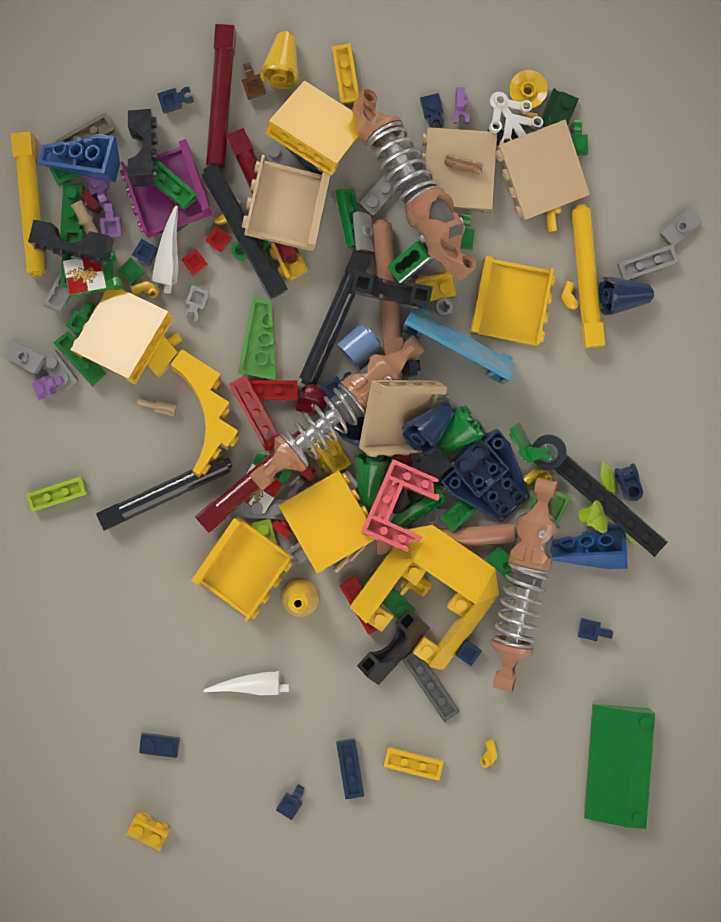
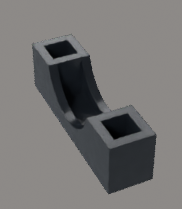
(142, 166)
(93, 246)
(382, 289)
(434, 464)
(380, 663)

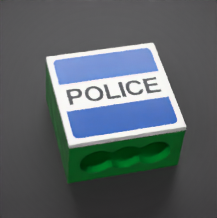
(410, 262)

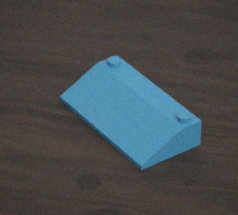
(499, 366)

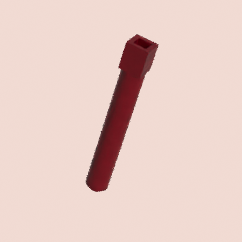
(220, 94)
(247, 160)
(217, 511)

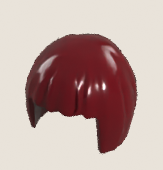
(310, 396)

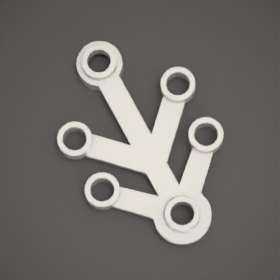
(512, 121)

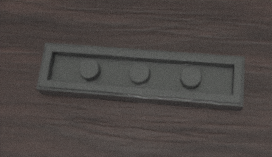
(431, 686)

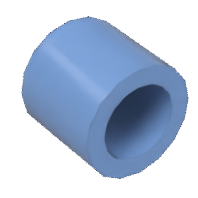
(359, 346)

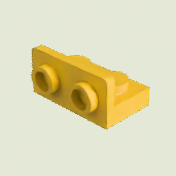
(287, 270)
(441, 282)
(331, 459)
(148, 830)

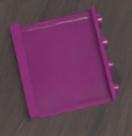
(155, 207)

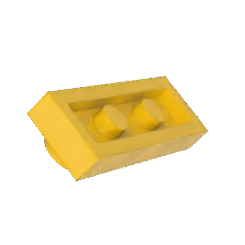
(345, 73)
(413, 763)

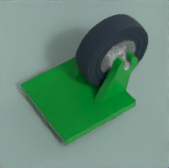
(546, 451)

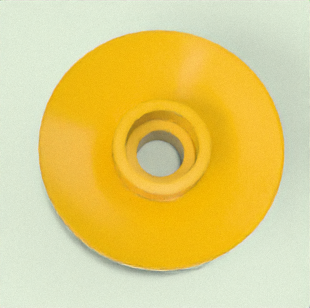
(528, 80)

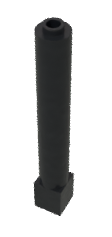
(252, 247)
(333, 320)
(161, 494)

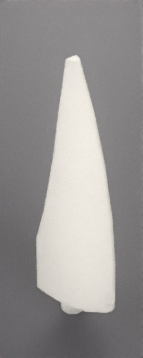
(166, 261)
(259, 684)

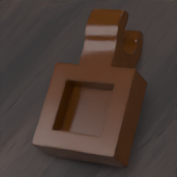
(252, 84)

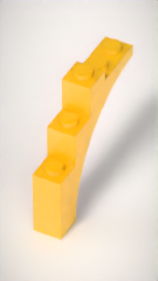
(203, 382)

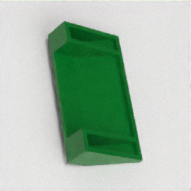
(619, 765)

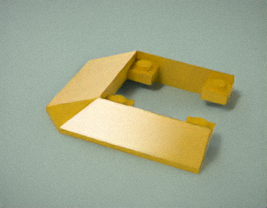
(449, 562)

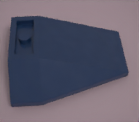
(487, 476)

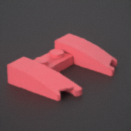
(377, 522)

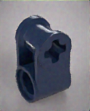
(628, 481)

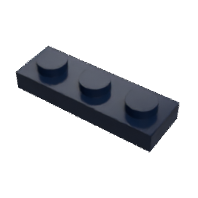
(350, 768)

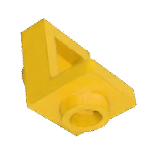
(421, 588)

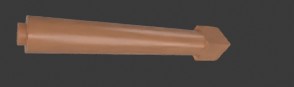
(389, 310)
(471, 536)

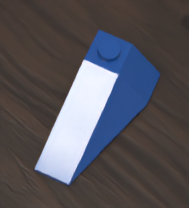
(89, 157)
(593, 549)

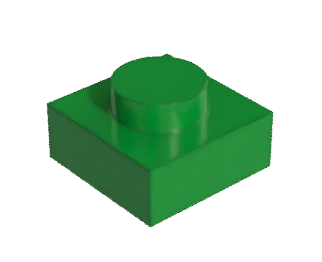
(131, 271)

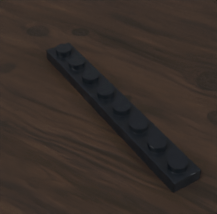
(612, 506)

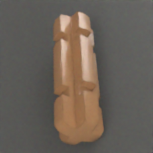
(463, 164)

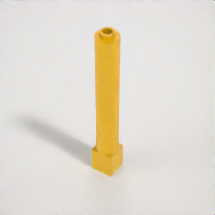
(25, 153)
(592, 328)

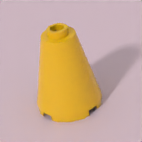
(281, 62)
(300, 590)

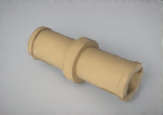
(83, 216)

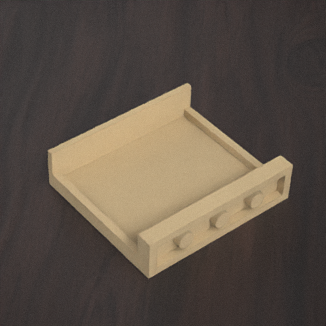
(542, 170)
(464, 187)
(285, 205)
(389, 408)

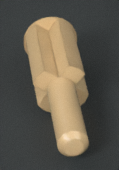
(159, 407)
(351, 557)

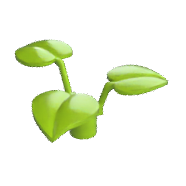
(594, 514)

